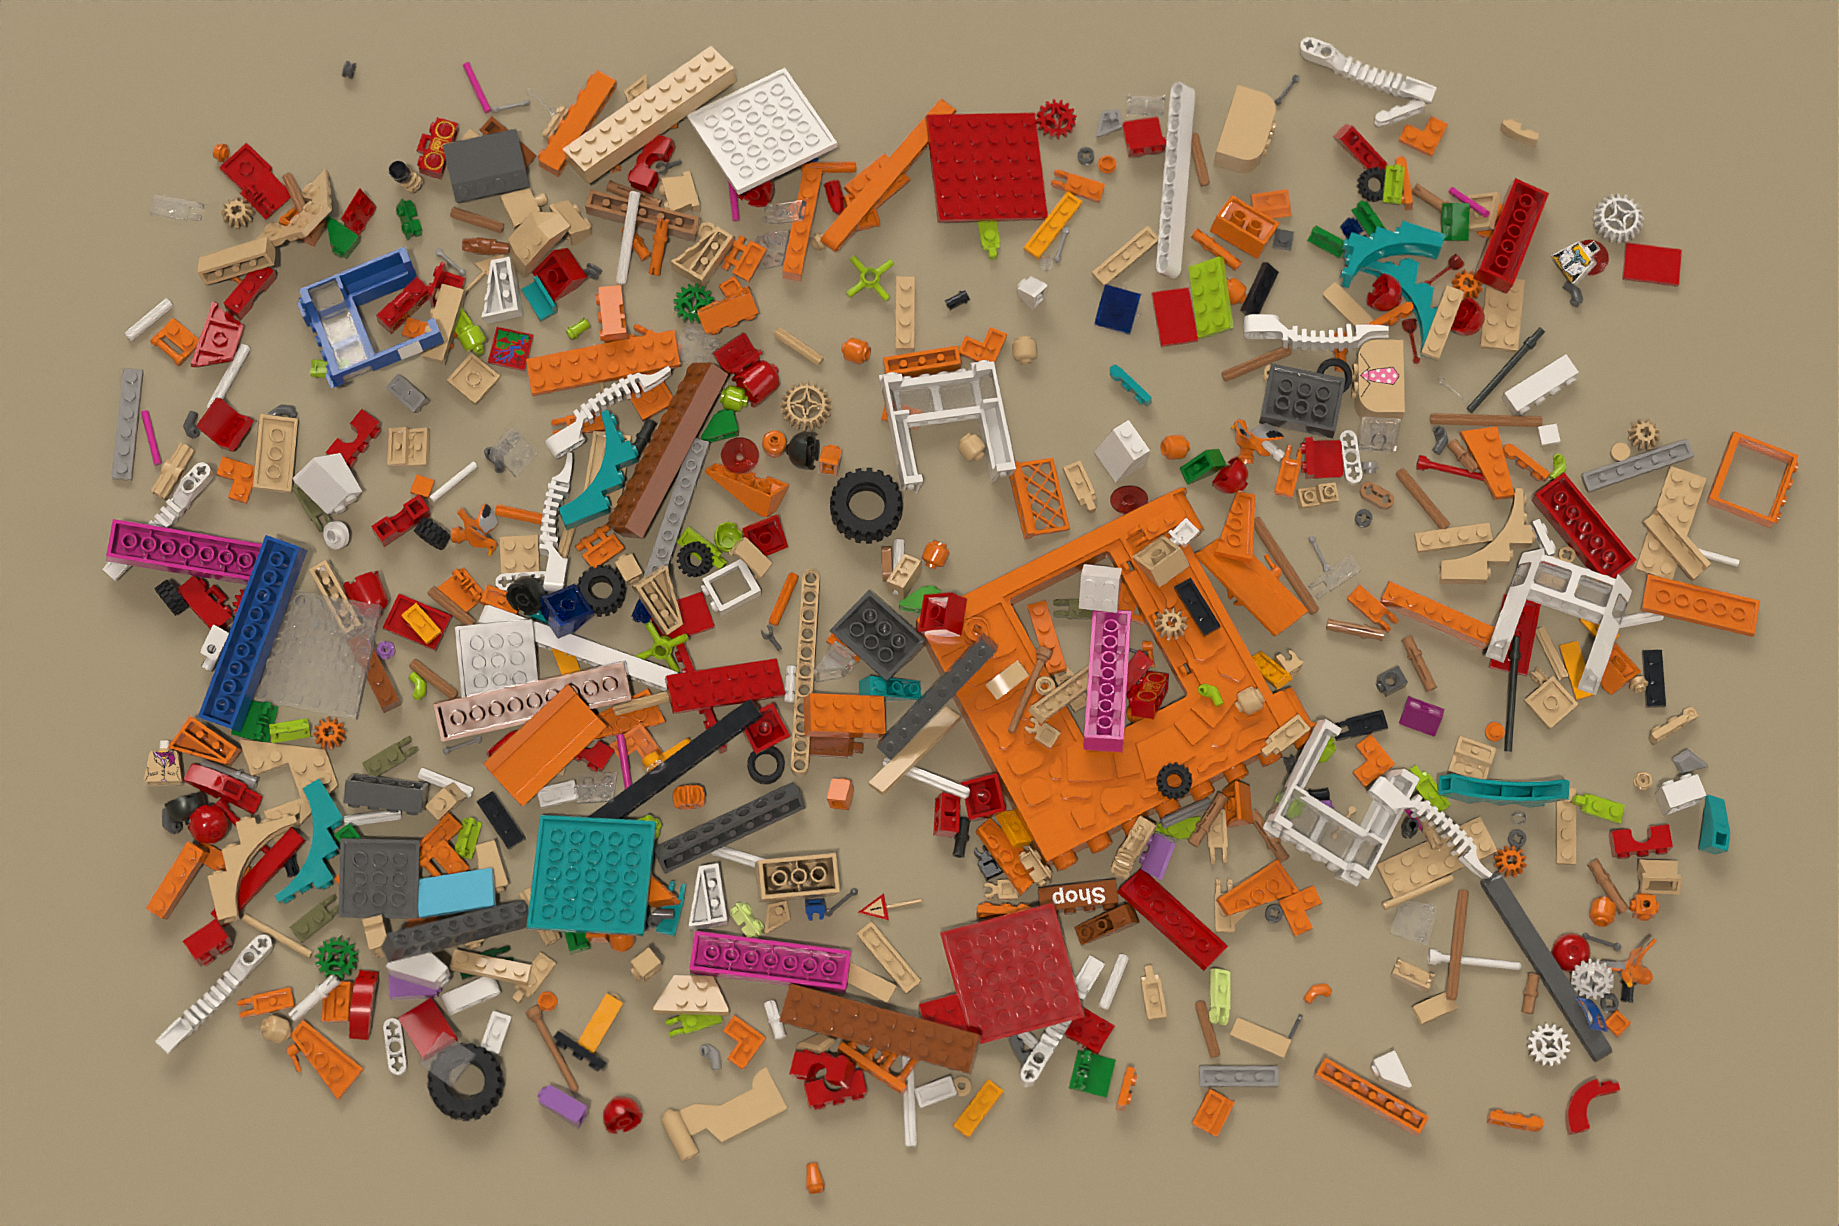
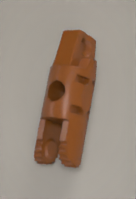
(485, 246)

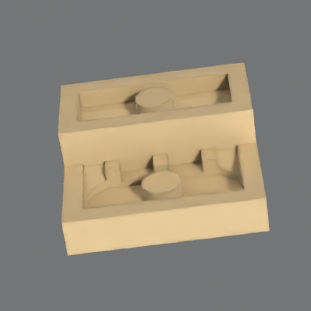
(408, 447)
(1471, 759)

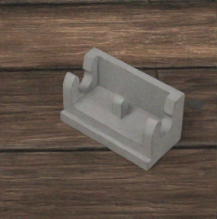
(407, 393)

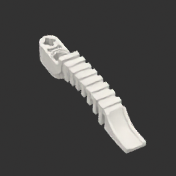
(1340, 64)
(1269, 327)
(572, 437)
(175, 509)
(556, 565)
(1394, 800)
(218, 995)
(1054, 1033)

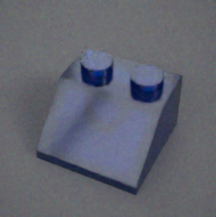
(1117, 309)
(565, 610)

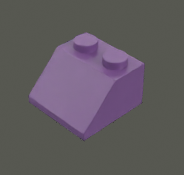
(1158, 854)

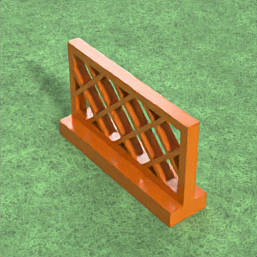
(1023, 503)

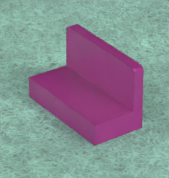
(1421, 716)

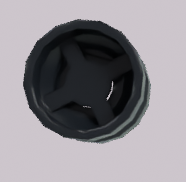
(398, 168)

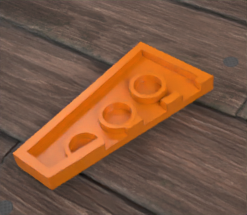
(1489, 455)
(1238, 530)
(622, 723)
(1005, 855)
(1261, 888)
(331, 1063)

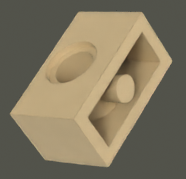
(645, 966)

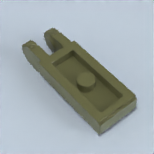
(310, 507)
(1073, 610)
(389, 758)
(314, 920)

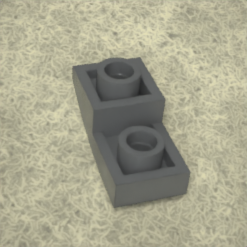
(1017, 1048)

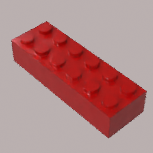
(1511, 235)
(1583, 528)

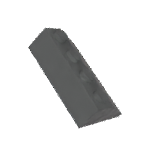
(485, 165)
(1302, 400)
(878, 636)

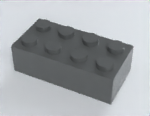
(385, 793)

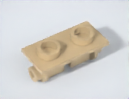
(1040, 872)

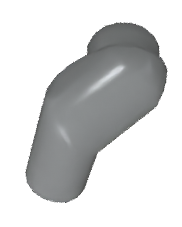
(712, 1054)

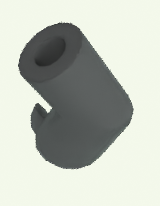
(1575, 292)
(283, 409)
(189, 425)
(1441, 439)
(499, 467)
(170, 825)
(658, 915)

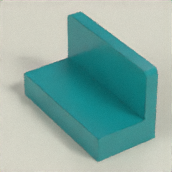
(539, 299)

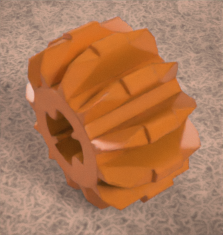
(1465, 278)
(331, 739)
(688, 797)
(1513, 868)

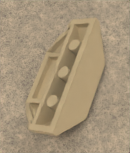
(535, 239)

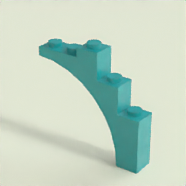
(1406, 240)
(1418, 294)
(591, 502)
(1502, 792)
(314, 870)

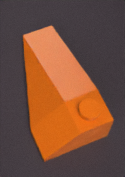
(754, 492)

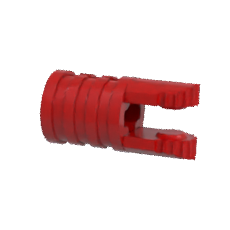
(835, 196)

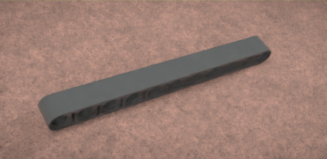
(1544, 965)

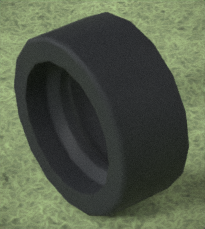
(1340, 363)
(766, 779)

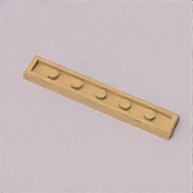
(1060, 697)
(914, 751)

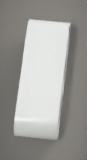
(470, 994)

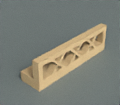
(1676, 543)

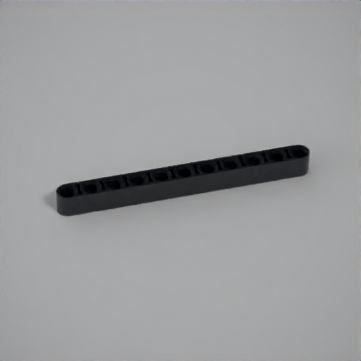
(680, 762)

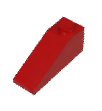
(1359, 148)

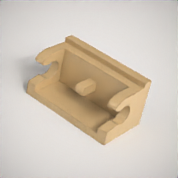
(751, 557)
(904, 576)
(1292, 666)
(1412, 975)

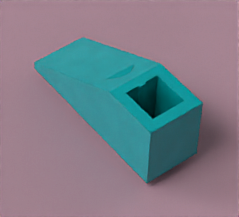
(892, 690)
(1715, 827)

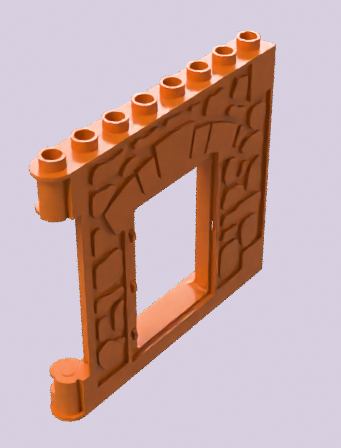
(1084, 796)

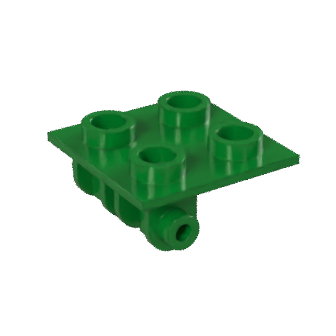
(257, 721)
(1092, 1073)

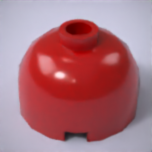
(759, 195)
(1386, 293)
(1468, 318)
(1231, 477)
(208, 824)
(1570, 951)
(621, 1114)

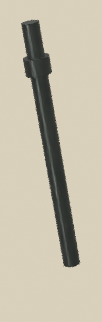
(1528, 345)
(1515, 657)

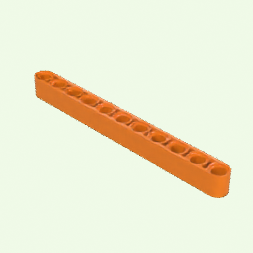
(881, 182)

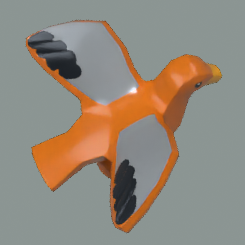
(1253, 440)
(476, 530)
(1632, 969)

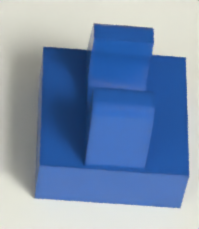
(815, 906)

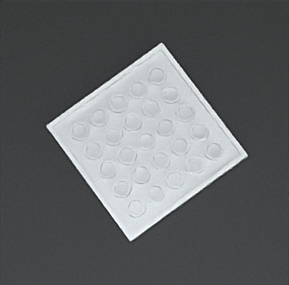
(761, 131)

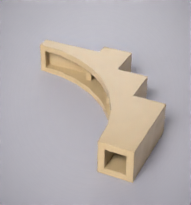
(1474, 568)
(252, 837)
(487, 857)

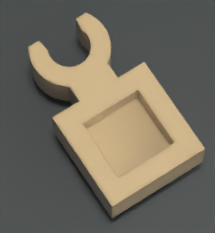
(1045, 735)
(1004, 890)

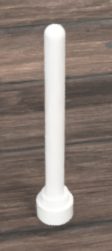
(1436, 957)

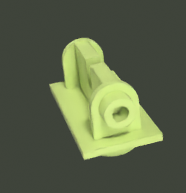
(744, 914)

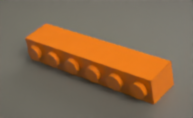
(578, 121)
(802, 229)
(1437, 615)
(1371, 1097)

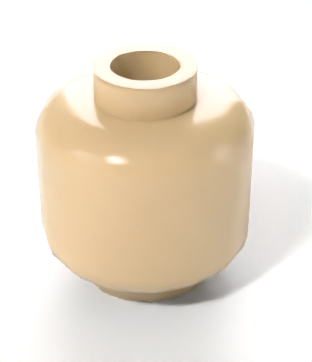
(1024, 349)
(972, 447)
(1250, 700)
(275, 1029)

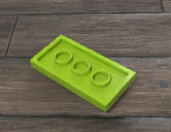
(1210, 297)

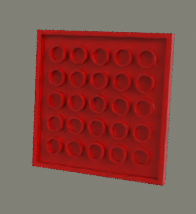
(986, 167)
(1012, 973)

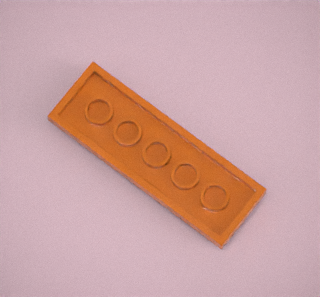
(1700, 605)

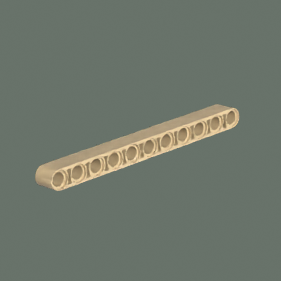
(804, 663)

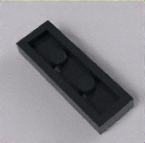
(1259, 290)
(1197, 607)
(1654, 674)
(500, 820)
(580, 1052)

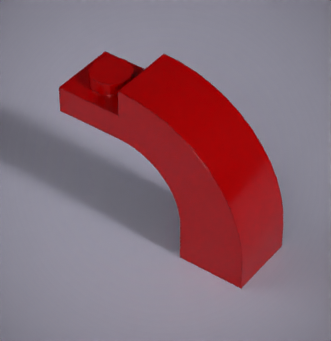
(362, 1005)
(1576, 1110)

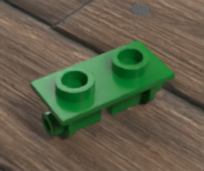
(405, 212)
(1367, 217)
(1326, 241)

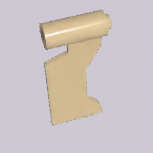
(726, 1119)

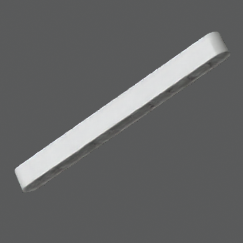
(1175, 180)
(586, 650)

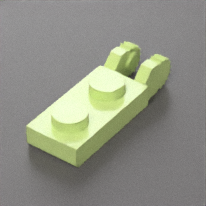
(1219, 996)

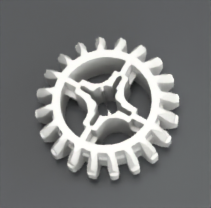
(1630, 213)

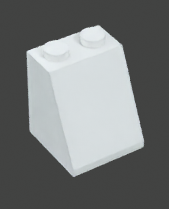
(1122, 452)
(328, 483)
(421, 970)

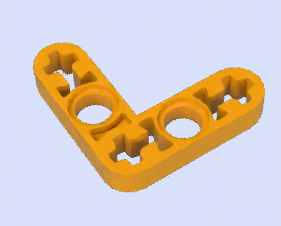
(653, 759)

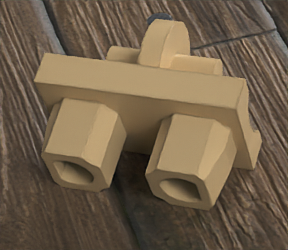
(1139, 835)

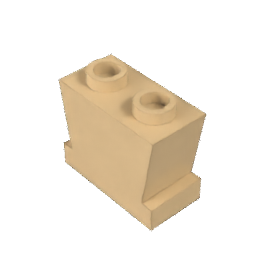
(679, 193)
(1659, 877)
(375, 934)

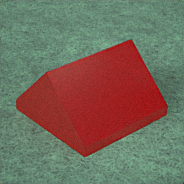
(766, 535)

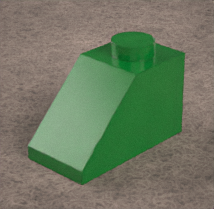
(341, 238)
(721, 427)
(1203, 466)

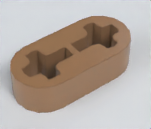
(1378, 491)
(886, 562)

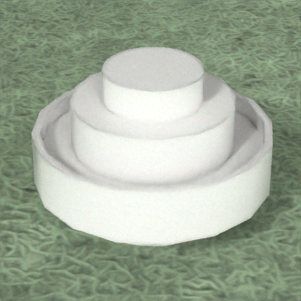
(336, 535)

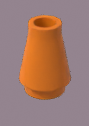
(814, 1180)

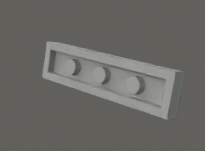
(1238, 1076)

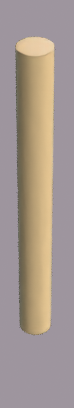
(1417, 892)
(277, 936)

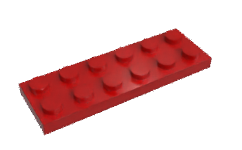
(724, 686)
(1172, 919)

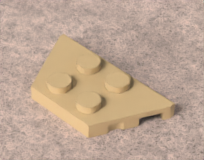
(691, 996)

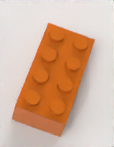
(844, 716)

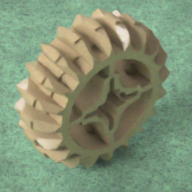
(813, 406)

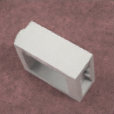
(737, 602)

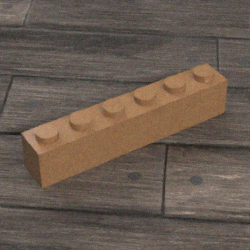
(615, 209)

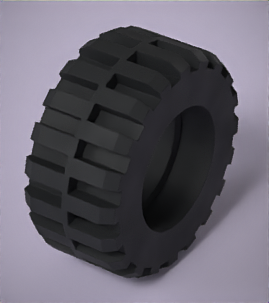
(861, 529)
(481, 1103)

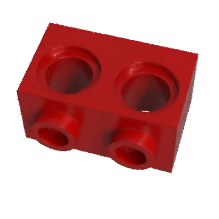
(946, 815)

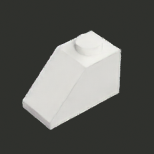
(1032, 291)
(1390, 1071)

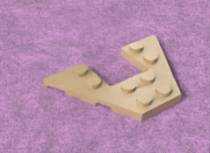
(314, 212)
(306, 766)

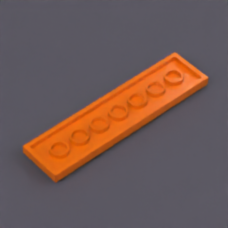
(603, 362)

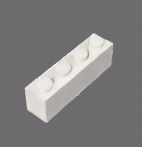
(1540, 385)

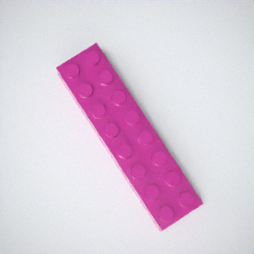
(181, 552)
(1107, 681)
(770, 962)

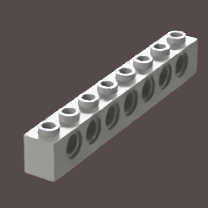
(678, 506)

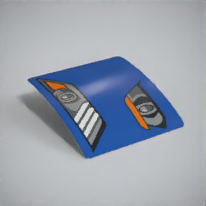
(1593, 1014)

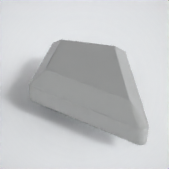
(1109, 122)
(1688, 762)

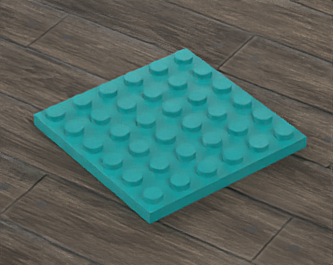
(591, 875)

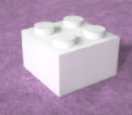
(1100, 588)
(1680, 794)

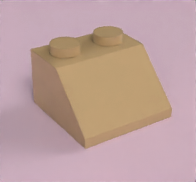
(580, 227)
(1161, 560)

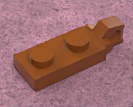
(834, 747)

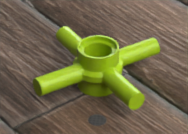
(869, 284)
(664, 641)

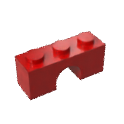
(644, 178)
(241, 299)
(366, 429)
(392, 528)
(596, 757)
(1624, 844)
(807, 1064)
(819, 1096)

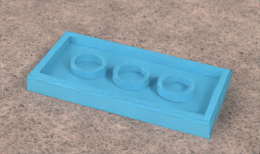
(456, 893)

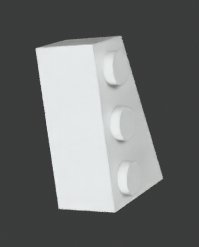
(502, 294)
(708, 900)

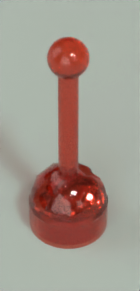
(1454, 262)
(1410, 326)

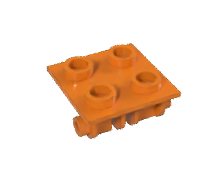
(462, 589)

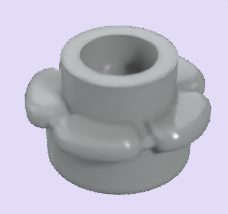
(1369, 467)

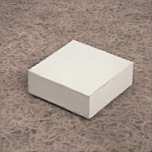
(1548, 435)

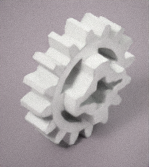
(1584, 982)
(1554, 1049)

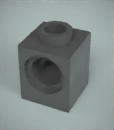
(1398, 677)

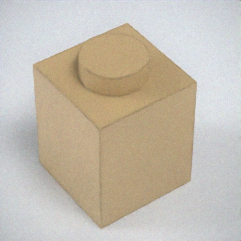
(628, 569)

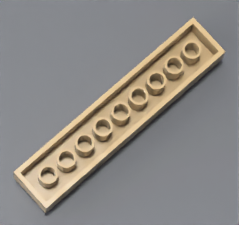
(649, 114)

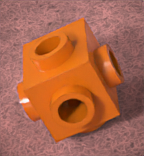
(1642, 912)

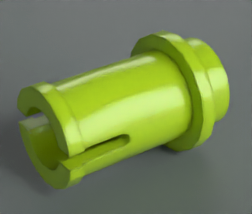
(578, 328)

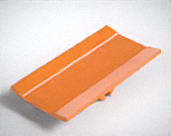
(1254, 589)
(544, 745)

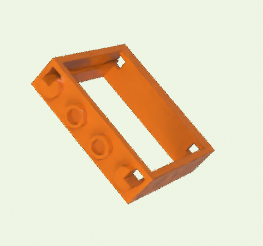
(1762, 448)

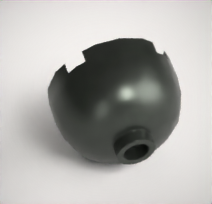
(803, 450)
(525, 594)
(182, 807)

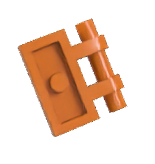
(748, 262)
(603, 551)

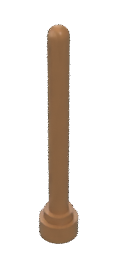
(1043, 655)
(534, 1014)

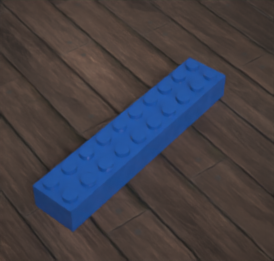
(252, 633)

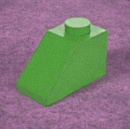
(914, 601)

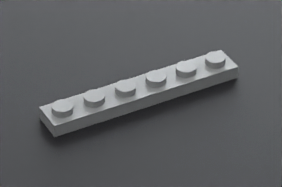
(127, 424)
(1637, 465)

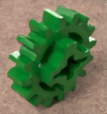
(686, 302)
(342, 954)

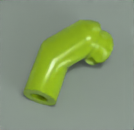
(1559, 466)
(420, 686)
(1211, 692)

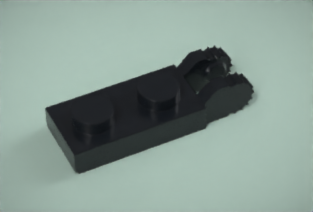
(1363, 725)

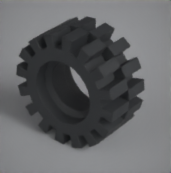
(1363, 184)
(432, 533)
(705, 555)
(171, 597)
(1179, 770)

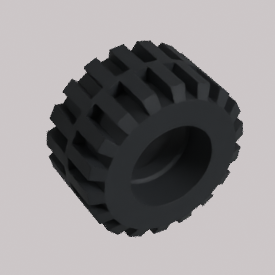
(604, 575)

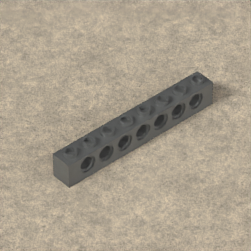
(937, 696)
(729, 828)
(455, 931)

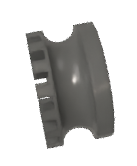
(348, 69)
(1085, 150)
(592, 271)
(1368, 515)
(1290, 762)
(1519, 833)
(1273, 919)
(1615, 1003)

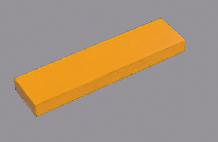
(1052, 225)

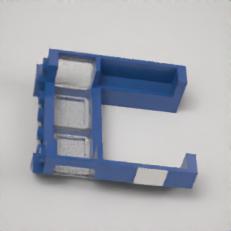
(333, 314)

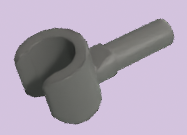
(667, 166)
(770, 637)

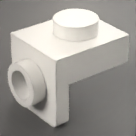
(1184, 533)

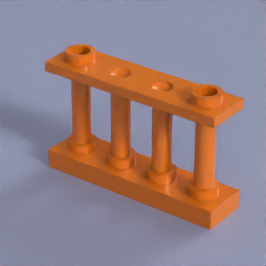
(880, 1072)

